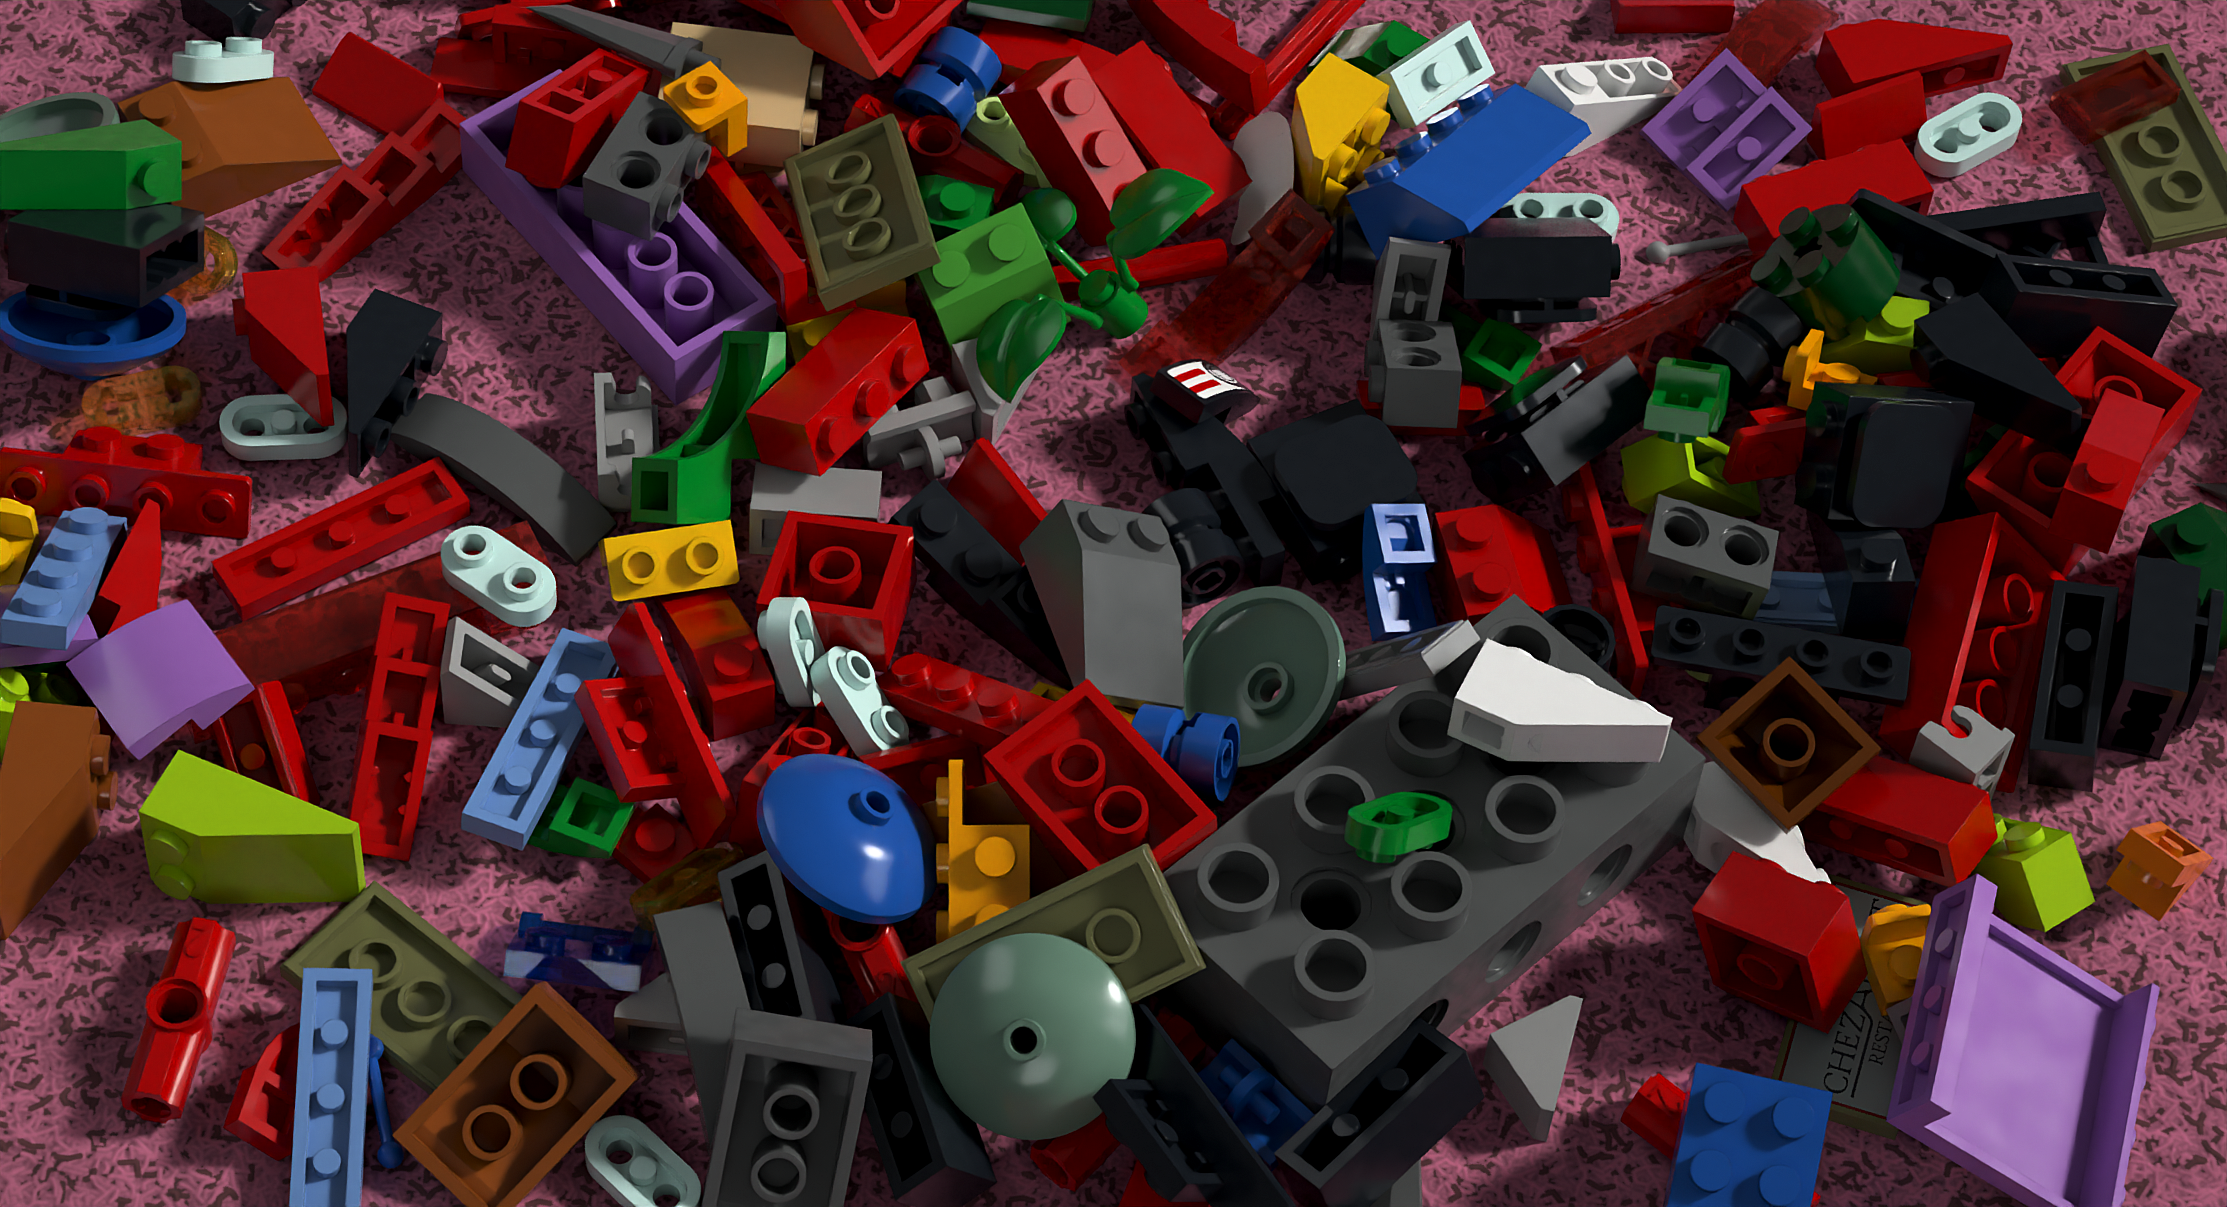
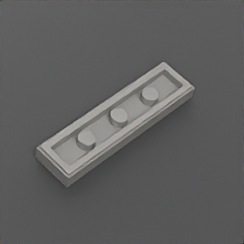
(1405, 658)

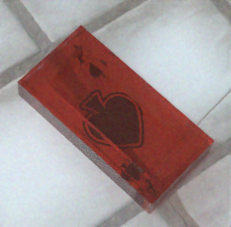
(2114, 97)

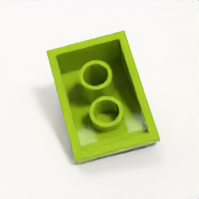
(245, 841)

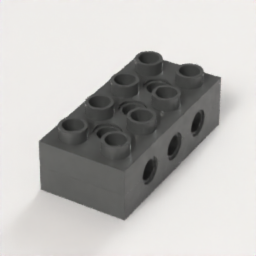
(1338, 954)

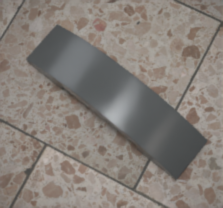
(509, 471)
(706, 991)

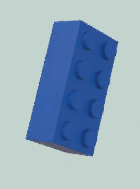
(1746, 1141)

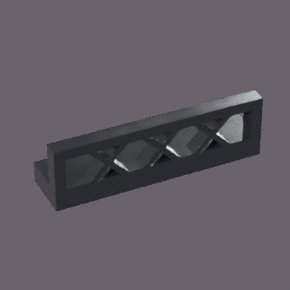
(2036, 226)

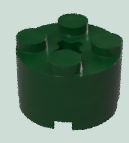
(1828, 269)

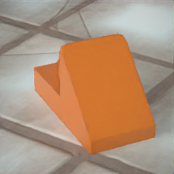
(2157, 867)

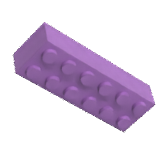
(654, 297)

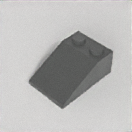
(1111, 600)
(787, 1112)

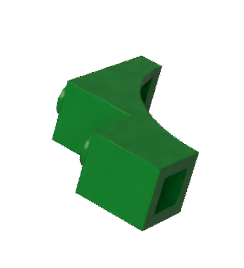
(693, 475)

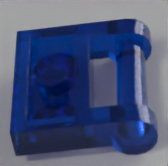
(579, 954)

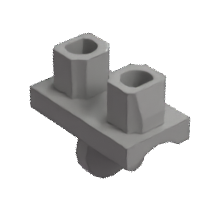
(923, 432)

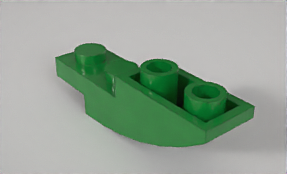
(1687, 399)

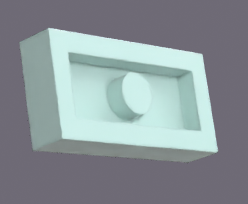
(1436, 74)

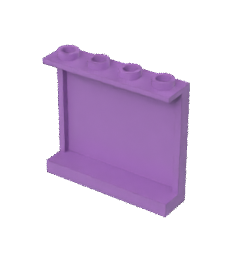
(2020, 1059)

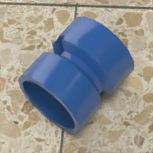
(950, 78)
(1198, 749)

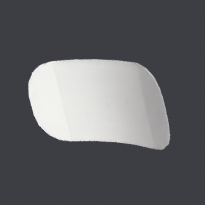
(1269, 161)

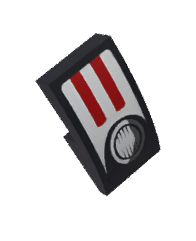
(1203, 391)

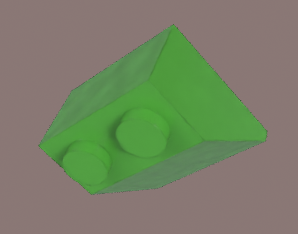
(983, 271)

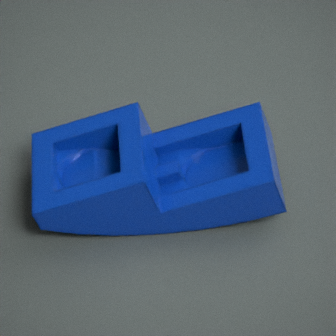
(1395, 559)

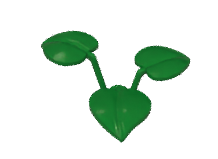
(1144, 215)

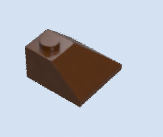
(1787, 744)

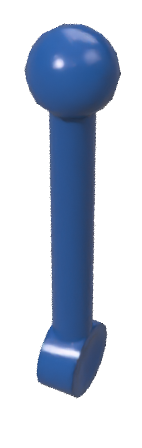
(389, 1153)

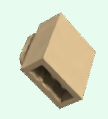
(779, 83)

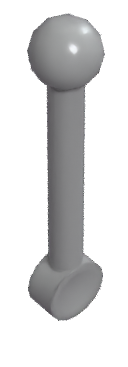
(1659, 252)

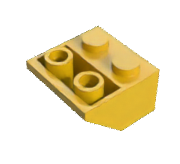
(1336, 131)

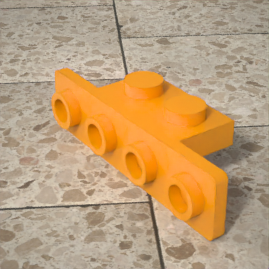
(981, 863)

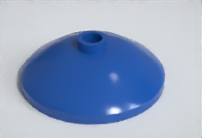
(89, 347)
(848, 838)

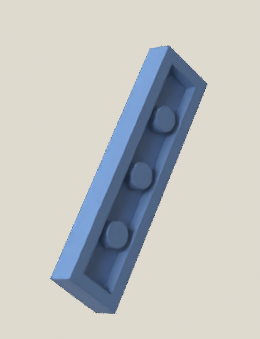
(64, 579)
(537, 743)
(331, 1088)

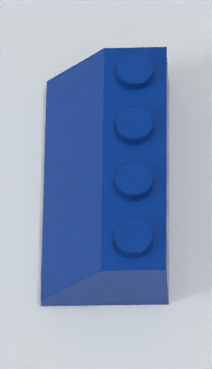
(1463, 166)

